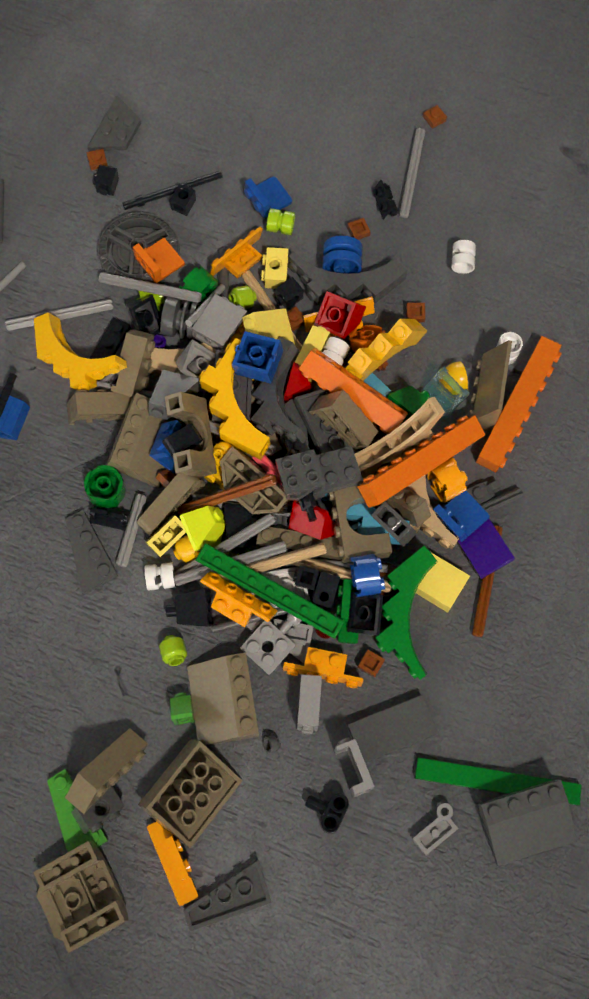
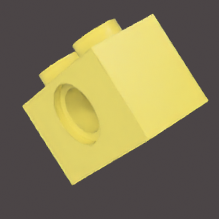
(275, 258)
(166, 536)

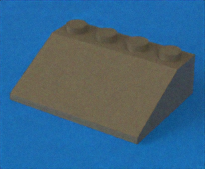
(490, 385)
(135, 443)
(222, 700)
(190, 792)

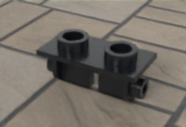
(382, 195)
(109, 517)

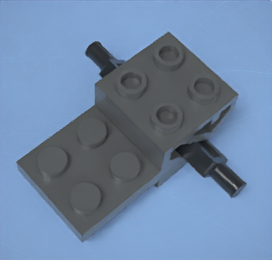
(312, 475)

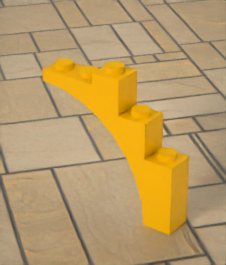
(402, 335)
(54, 350)
(237, 428)

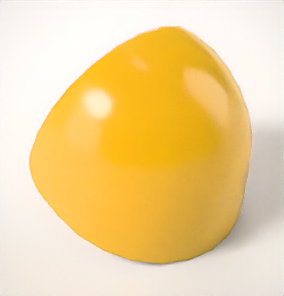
(458, 373)

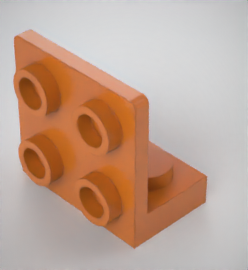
(158, 260)

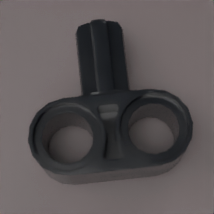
(182, 440)
(328, 810)

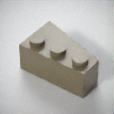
(137, 353)
(97, 405)
(346, 418)

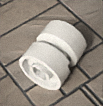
(463, 256)
(517, 344)
(336, 349)
(166, 573)

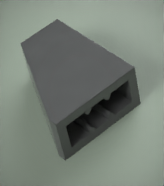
(168, 384)

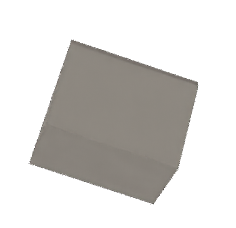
(195, 359)

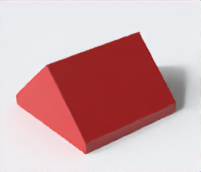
(297, 384)
(320, 528)

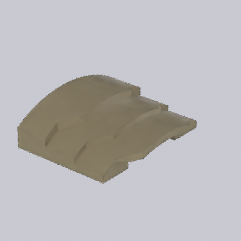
(80, 896)

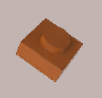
(434, 116)
(96, 159)
(358, 229)
(416, 311)
(295, 318)
(165, 477)
(371, 663)

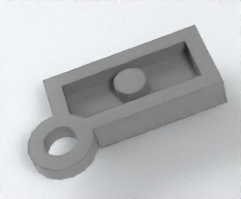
(436, 831)

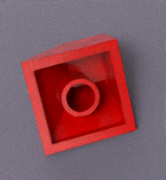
(339, 315)

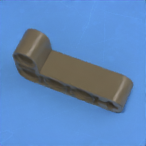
(169, 502)

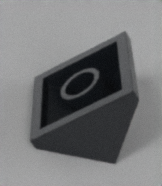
(145, 315)
(365, 614)

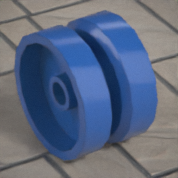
(342, 255)

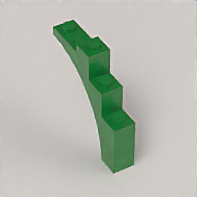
(397, 636)

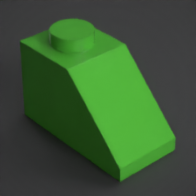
(181, 709)

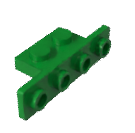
(343, 611)

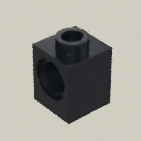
(181, 205)
(289, 293)

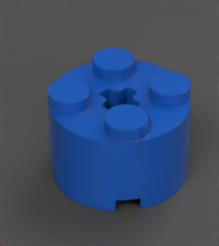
(366, 575)

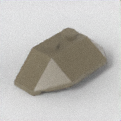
(239, 469)

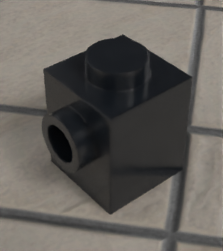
(106, 180)
(306, 578)

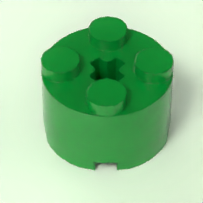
(200, 281)
(100, 478)

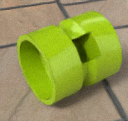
(280, 221)

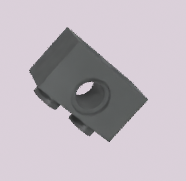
(394, 524)
(91, 821)

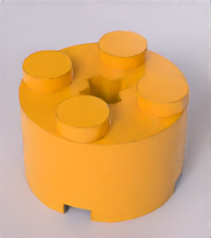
(447, 480)

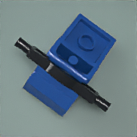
(12, 411)

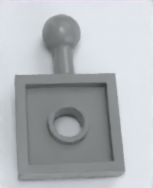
(281, 643)

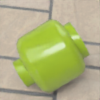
(243, 296)
(173, 650)

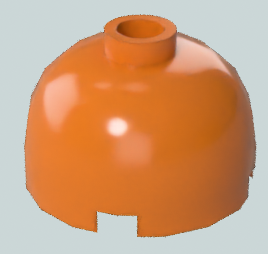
(364, 337)

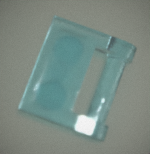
(443, 396)

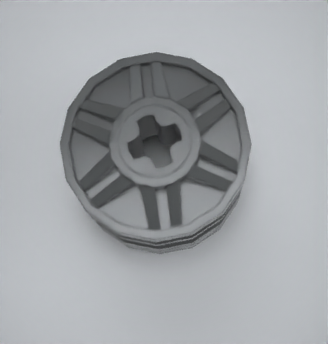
(174, 318)

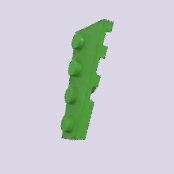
(71, 831)

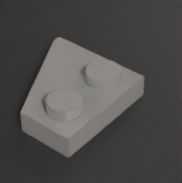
(300, 636)

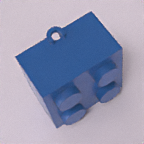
(257, 357)

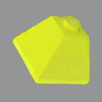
(204, 526)

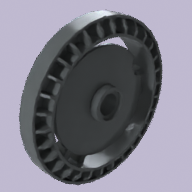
(123, 244)

